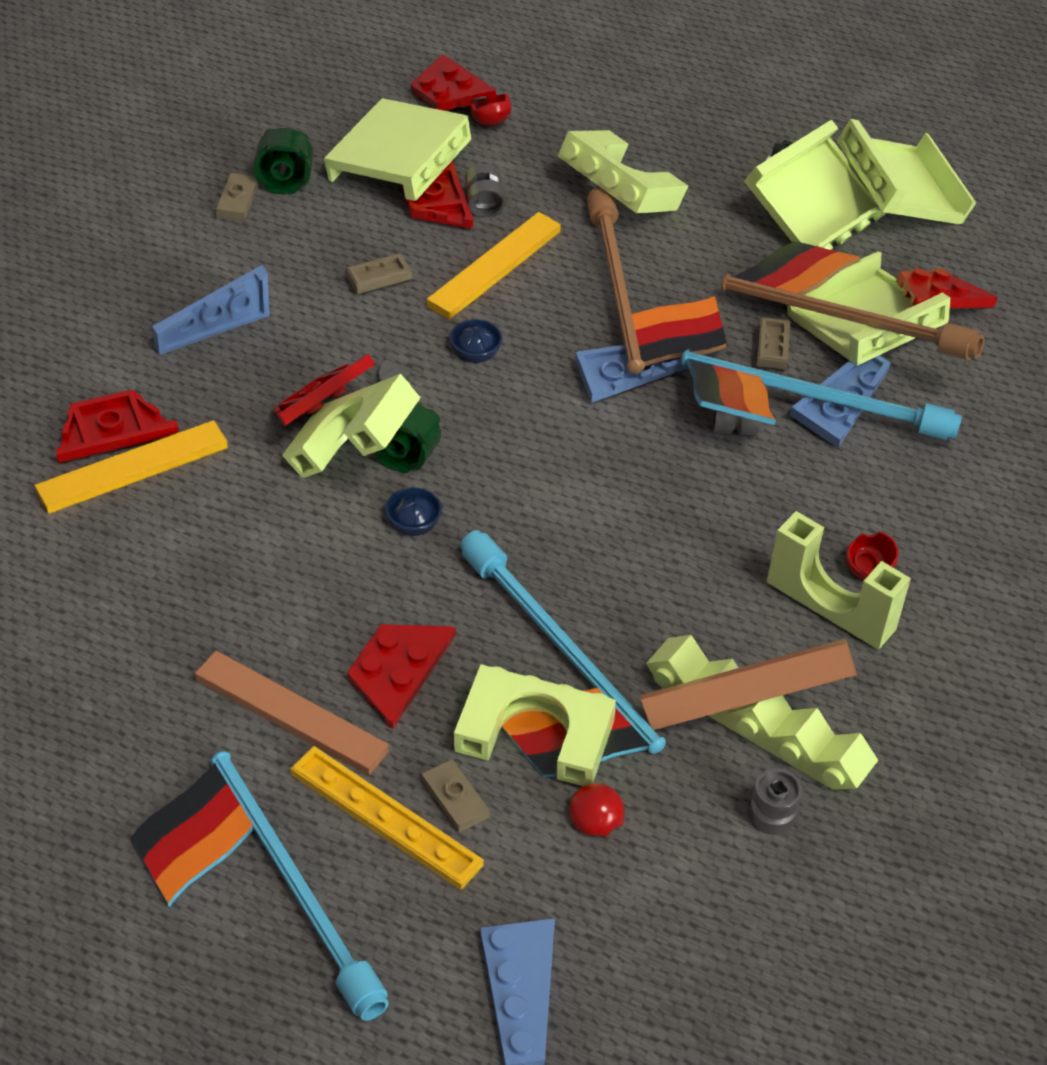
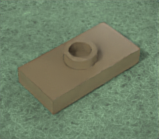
(237, 196)
(378, 273)
(773, 343)
(455, 795)

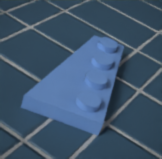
(216, 313)
(606, 371)
(835, 420)
(519, 982)

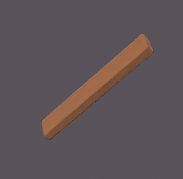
(749, 684)
(292, 712)

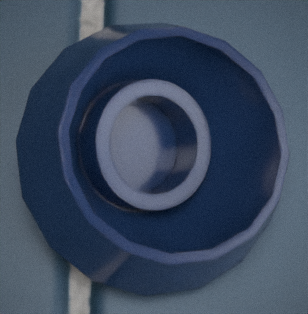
(475, 340)
(413, 511)

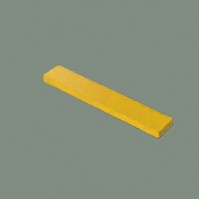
(493, 265)
(130, 466)
(387, 817)

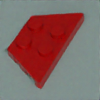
(449, 85)
(442, 201)
(927, 284)
(330, 385)
(111, 424)
(397, 665)

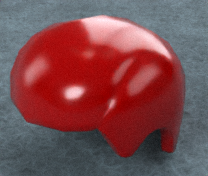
(491, 112)
(868, 551)
(596, 809)

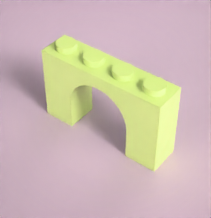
(599, 159)
(364, 417)
(799, 574)
(503, 694)

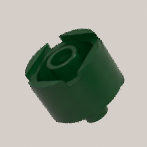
(283, 160)
(412, 441)

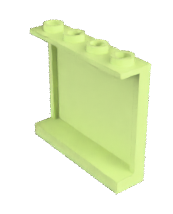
(401, 145)
(907, 177)
(814, 191)
(871, 290)

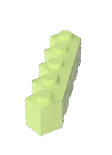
(792, 735)

